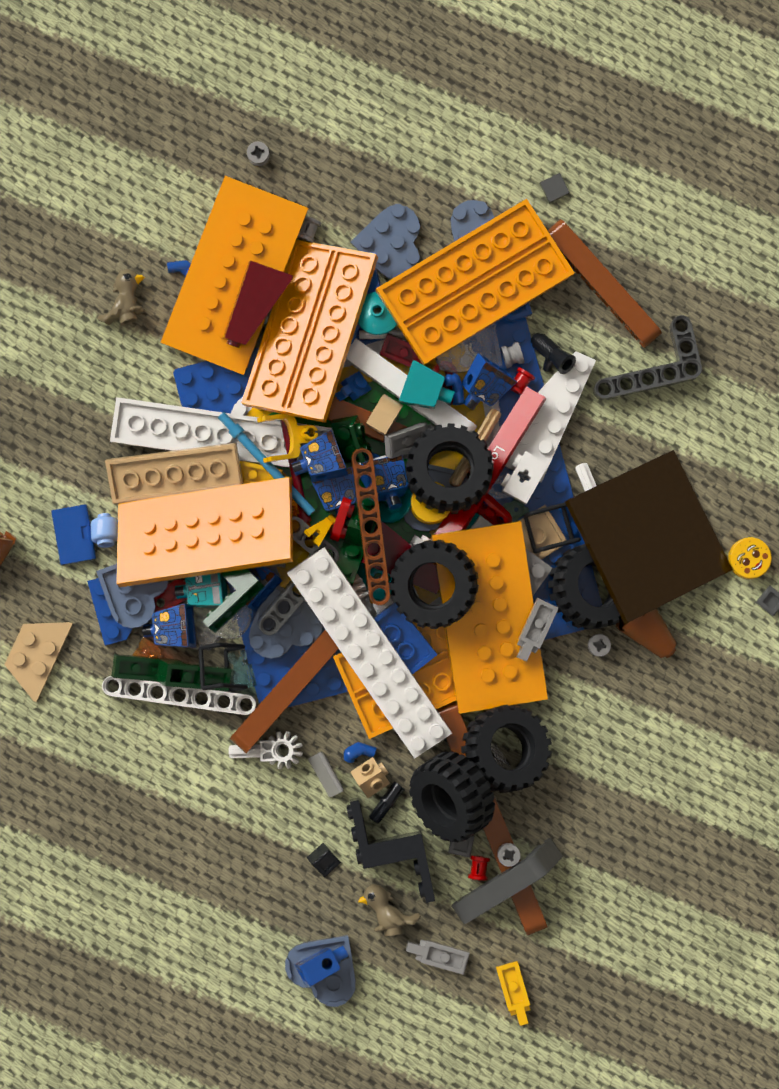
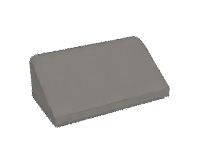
(326, 774)

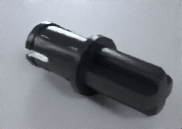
(386, 802)

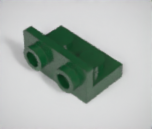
(349, 437)

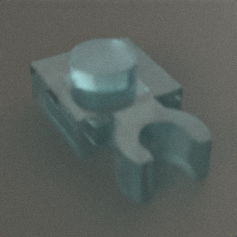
(241, 673)

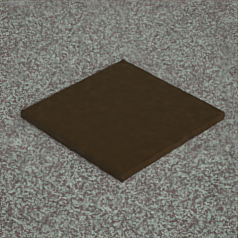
(648, 536)

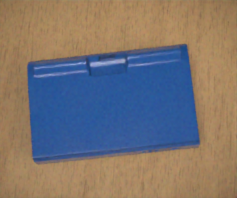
(73, 534)

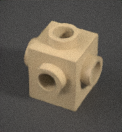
(371, 777)

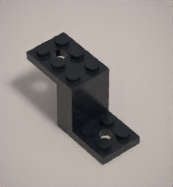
(390, 849)

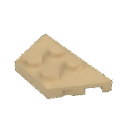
(36, 654)

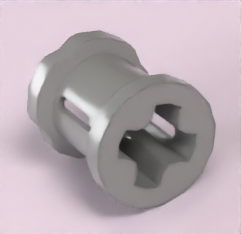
(309, 229)

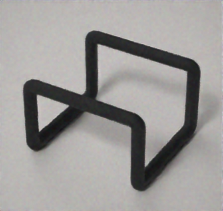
(563, 507)
(229, 647)

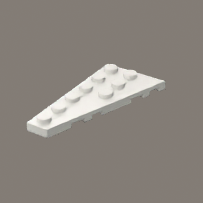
(551, 421)

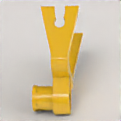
(296, 434)
(321, 528)

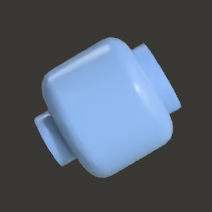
(104, 530)

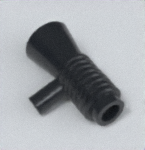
(553, 354)

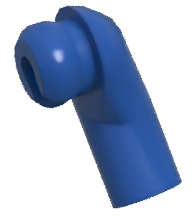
(179, 266)
(455, 381)
(358, 749)

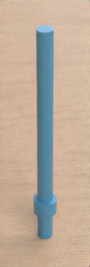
(237, 431)

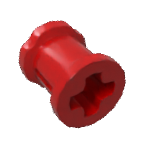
(523, 379)
(481, 875)

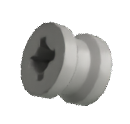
(258, 158)
(512, 354)
(599, 648)
(507, 851)

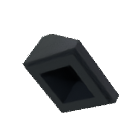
(323, 860)

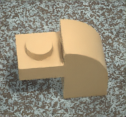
(384, 415)

